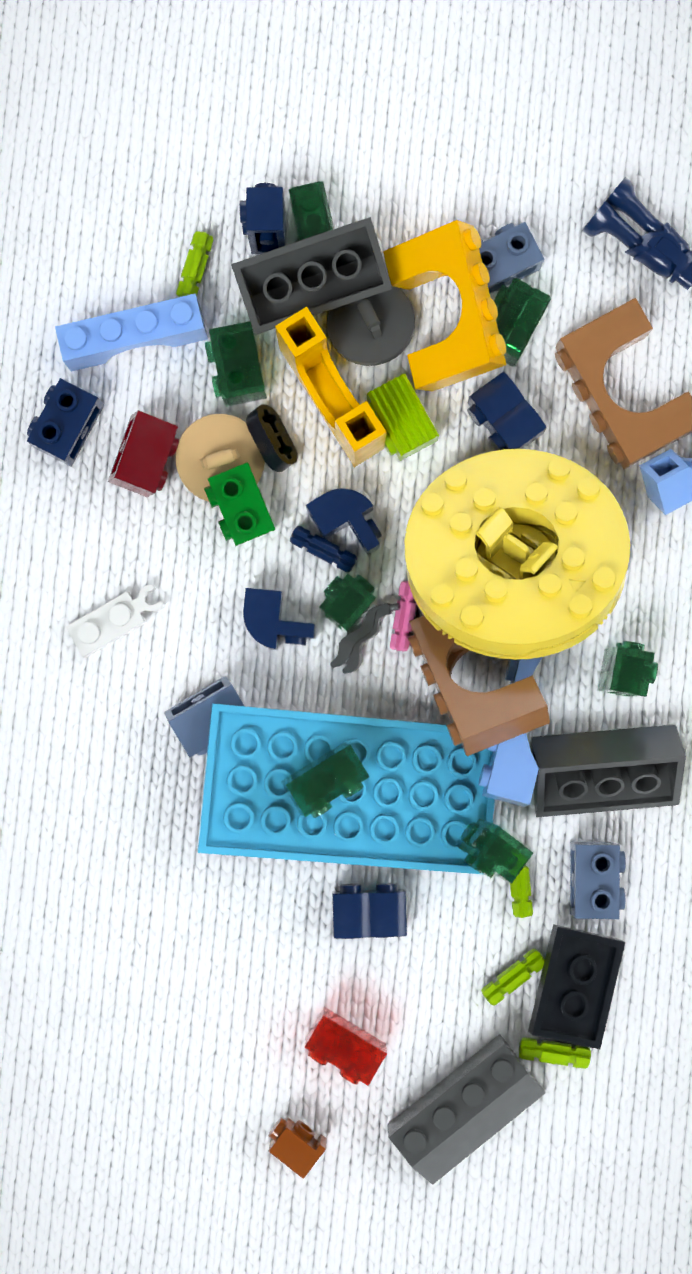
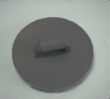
(372, 328)

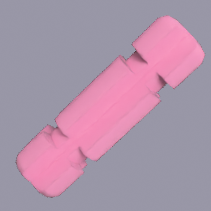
(402, 617)

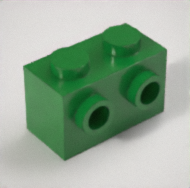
(240, 504)

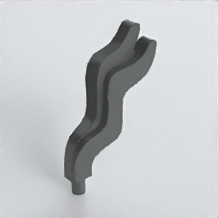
(351, 645)

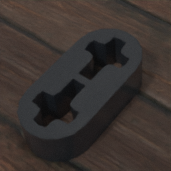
(271, 438)

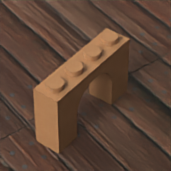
(585, 354)
(476, 717)

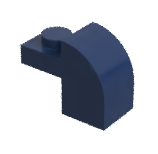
(342, 509)
(264, 623)

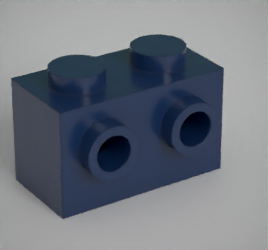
(264, 217)
(64, 421)

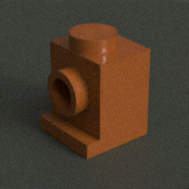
(296, 1145)

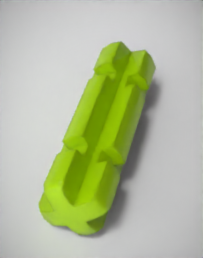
(195, 264)
(520, 891)
(513, 977)
(554, 1052)

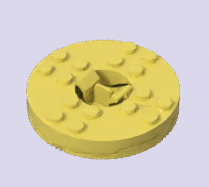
(517, 553)

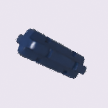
(323, 549)

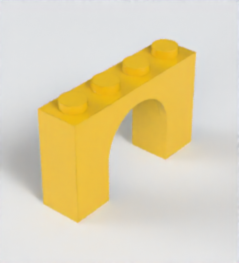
(475, 342)
(307, 354)

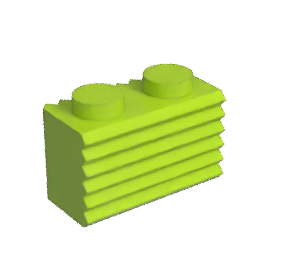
(402, 417)

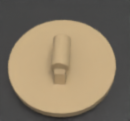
(213, 447)

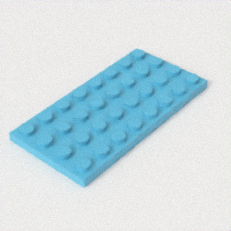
(403, 817)

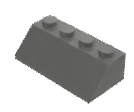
(313, 274)
(608, 770)
(464, 1110)

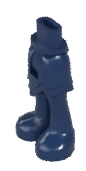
(658, 249)

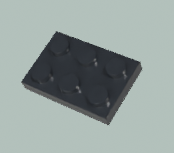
(576, 987)

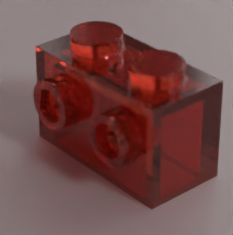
(345, 1046)

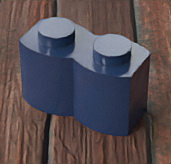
(505, 414)
(369, 912)

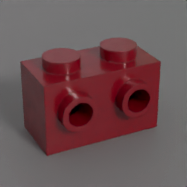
(144, 454)

